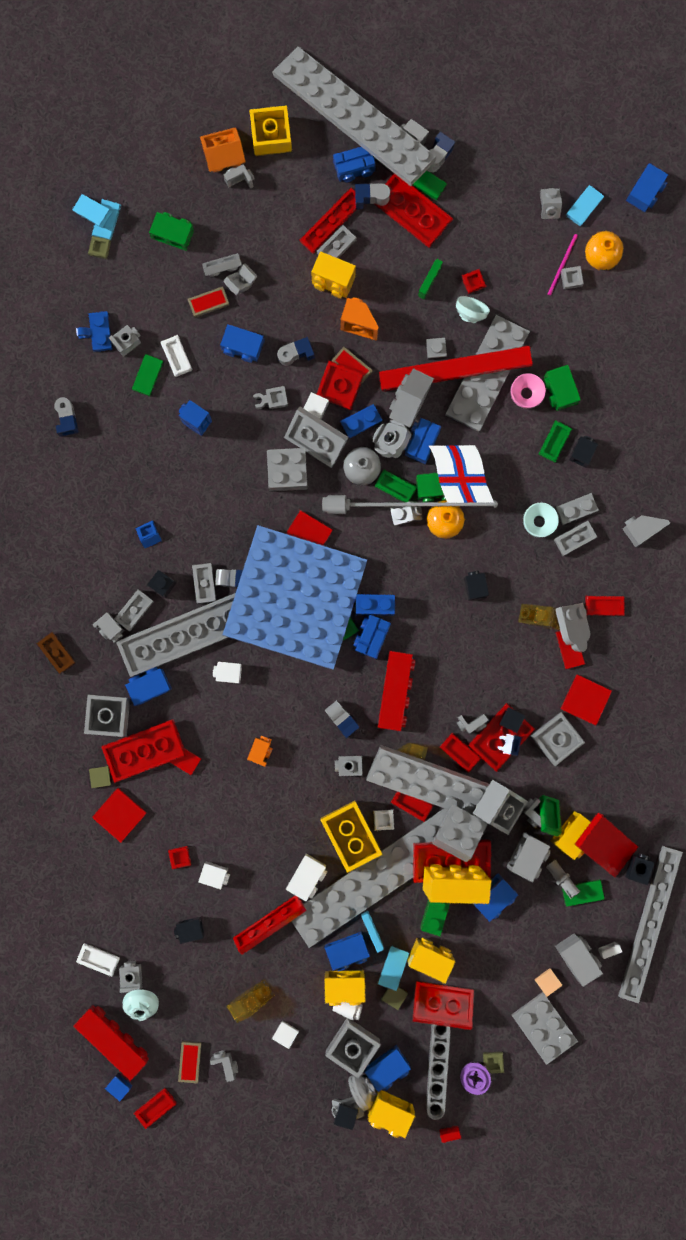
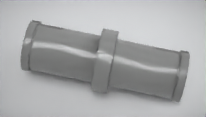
(563, 879)

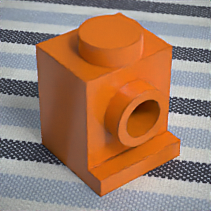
(260, 750)

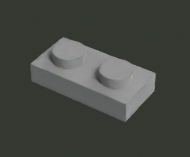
(338, 242)
(227, 263)
(576, 509)
(575, 538)
(204, 583)
(133, 610)

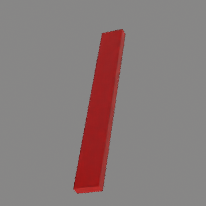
(461, 367)

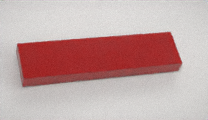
(330, 222)
(269, 924)

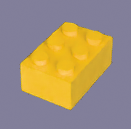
(351, 836)
(456, 884)

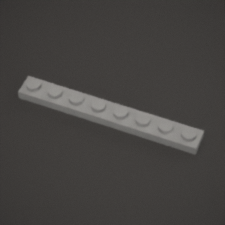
(650, 924)

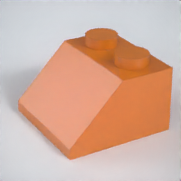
(223, 150)
(358, 319)

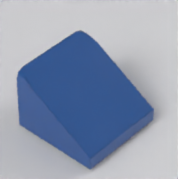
(148, 534)
(118, 1087)

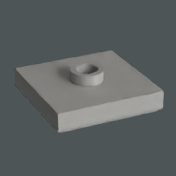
(557, 739)

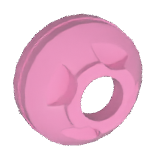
(532, 382)

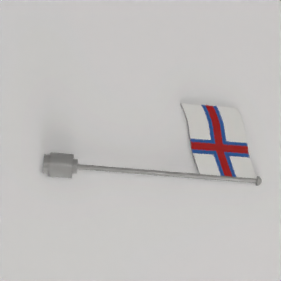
(459, 476)

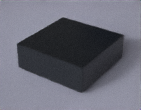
(512, 720)
(346, 1116)

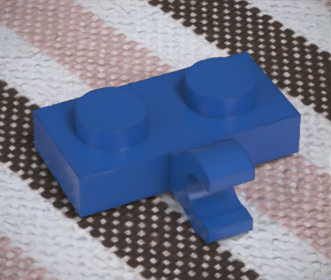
(98, 331)

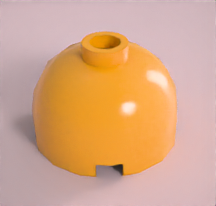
(604, 250)
(445, 520)

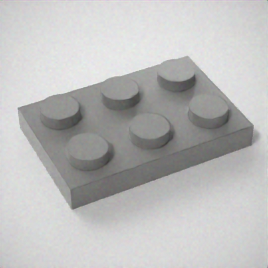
(316, 437)
(544, 1028)

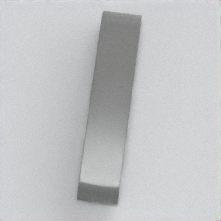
(437, 1077)

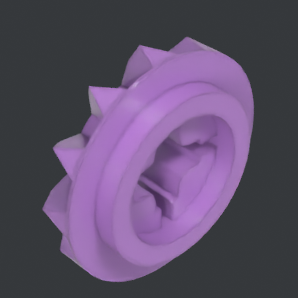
(469, 1082)

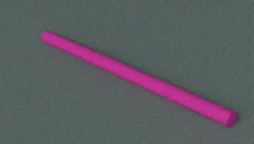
(562, 264)

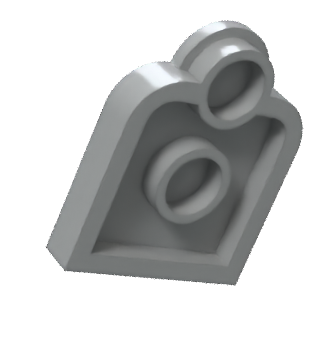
(574, 626)

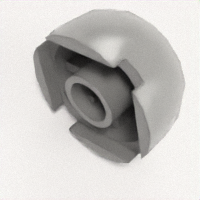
(362, 466)

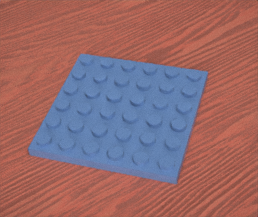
(295, 597)

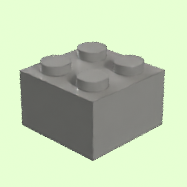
(410, 397)
(287, 469)
(107, 715)
(500, 807)
(459, 833)
(528, 857)
(578, 959)
(352, 1047)

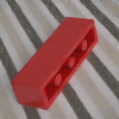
(395, 691)
(112, 1042)

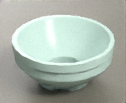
(471, 309)
(545, 511)
(140, 1000)

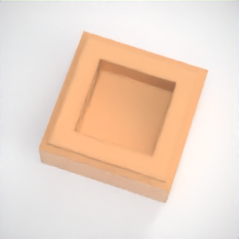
(548, 982)

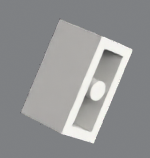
(306, 878)

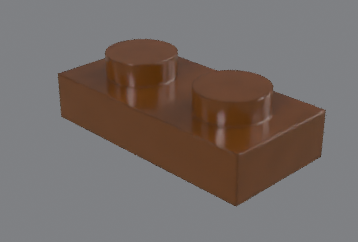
(56, 653)

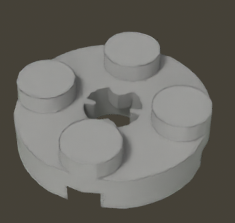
(397, 445)

